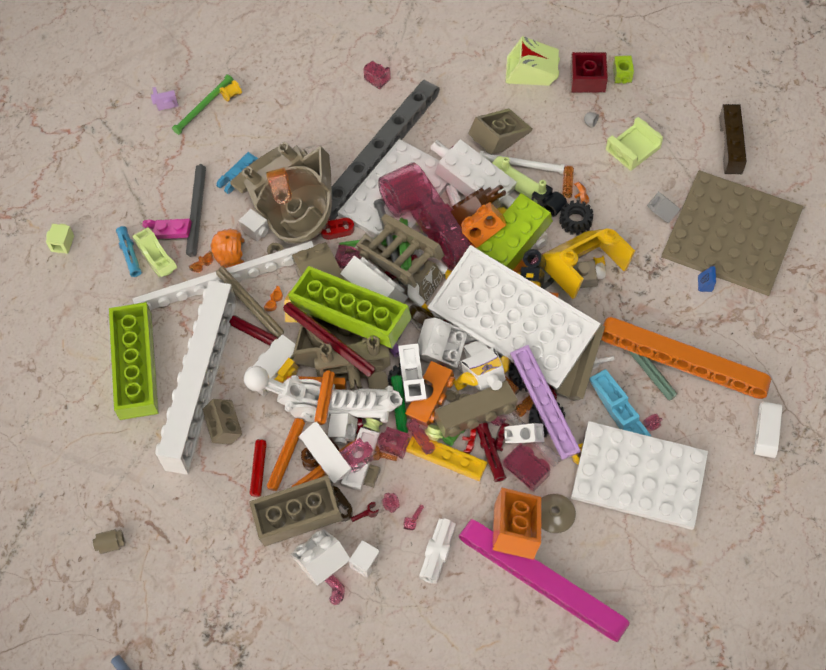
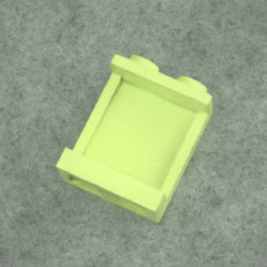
(635, 144)

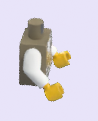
(591, 271)
(427, 281)

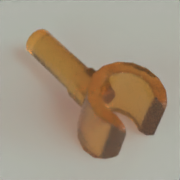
(379, 454)

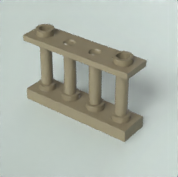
(403, 233)

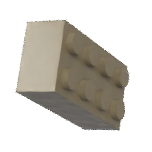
(295, 511)

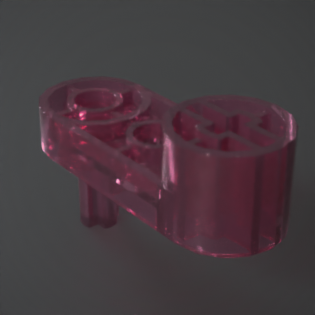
(411, 191)

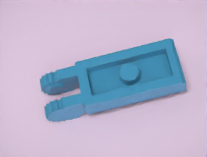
(245, 161)

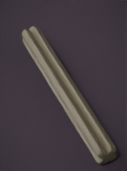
(250, 302)

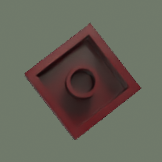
(588, 72)

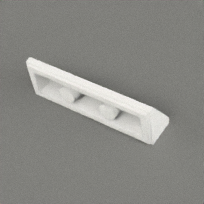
(325, 453)

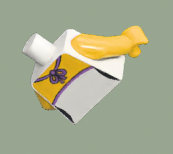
(483, 371)

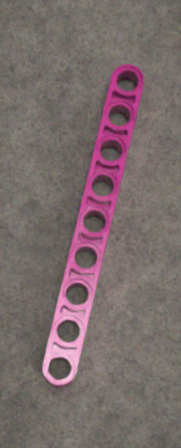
(548, 583)

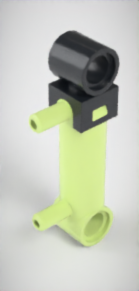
(538, 192)

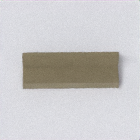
(578, 378)

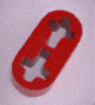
(337, 228)

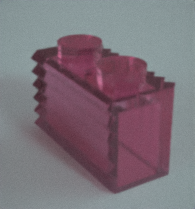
(527, 466)

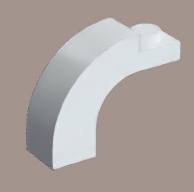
(411, 373)

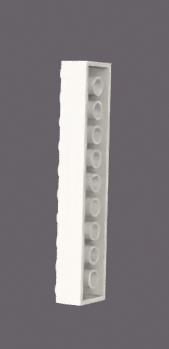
(197, 378)

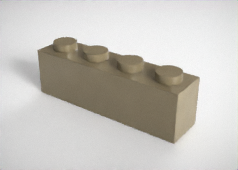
(475, 409)

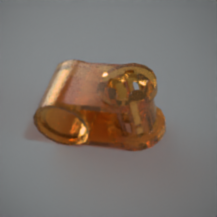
(279, 182)

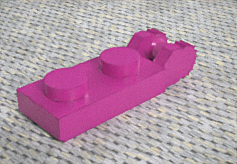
(169, 228)

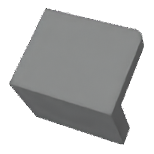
(663, 207)

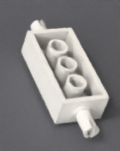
(470, 171)

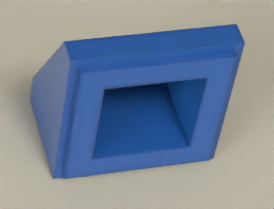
(707, 280)

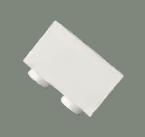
(441, 342)
(320, 556)

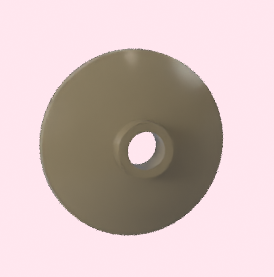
(559, 521)

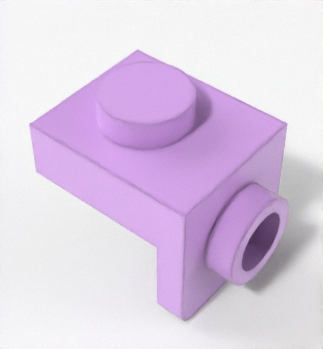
(164, 100)

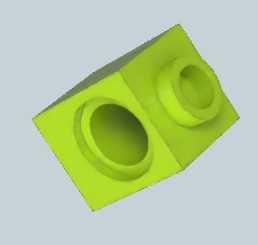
(623, 69)

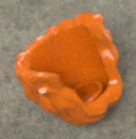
(227, 247)

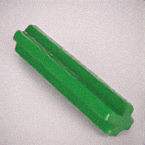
(400, 416)

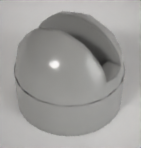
(591, 119)

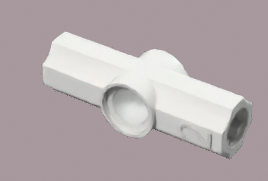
(437, 551)

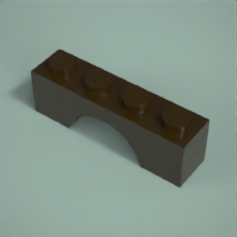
(734, 150)

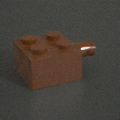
(471, 203)

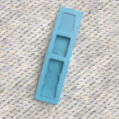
(617, 403)

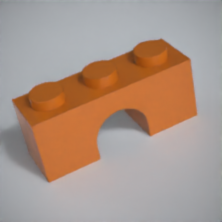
(440, 379)

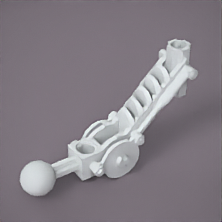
(304, 401)

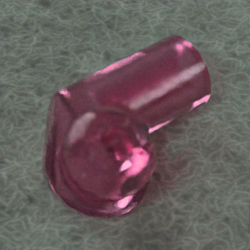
(338, 590)

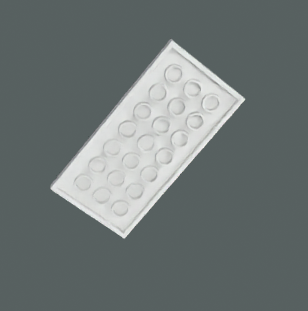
(512, 313)

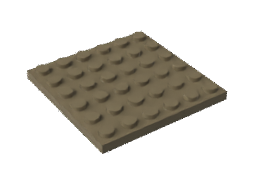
(733, 230)

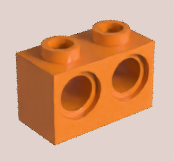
(486, 227)

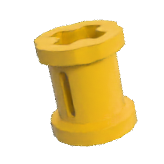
(230, 90)

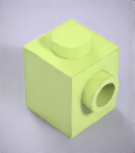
(59, 238)

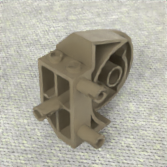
(311, 190)
(316, 354)

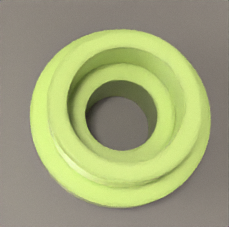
(433, 432)

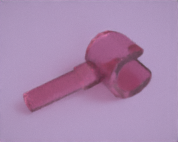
(410, 523)

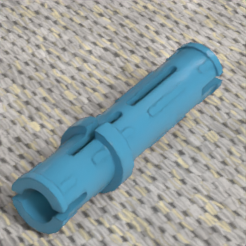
(134, 268)

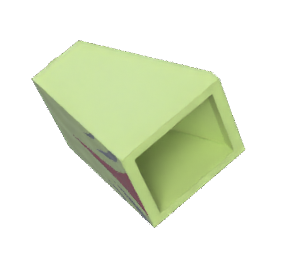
(532, 63)

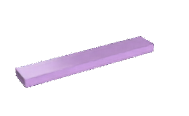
(545, 402)

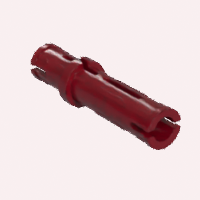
(483, 431)

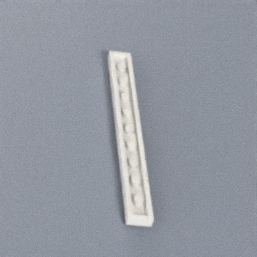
(240, 272)

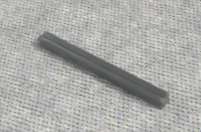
(196, 208)

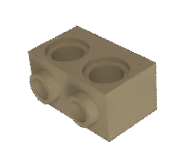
(222, 421)

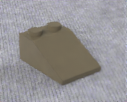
(498, 130)
(317, 257)

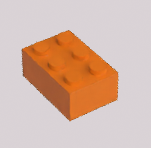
(517, 523)

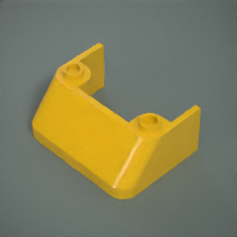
(565, 256)

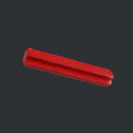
(258, 468)

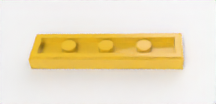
(450, 459)

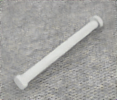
(527, 163)

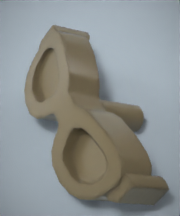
(454, 396)

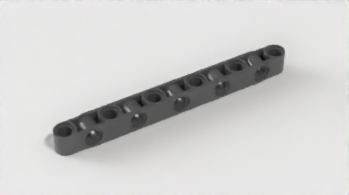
(394, 129)

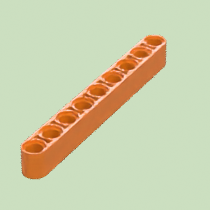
(686, 358)

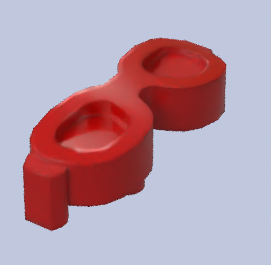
(471, 441)

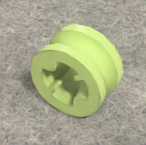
(372, 424)

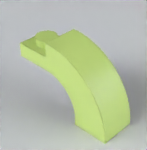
(154, 253)

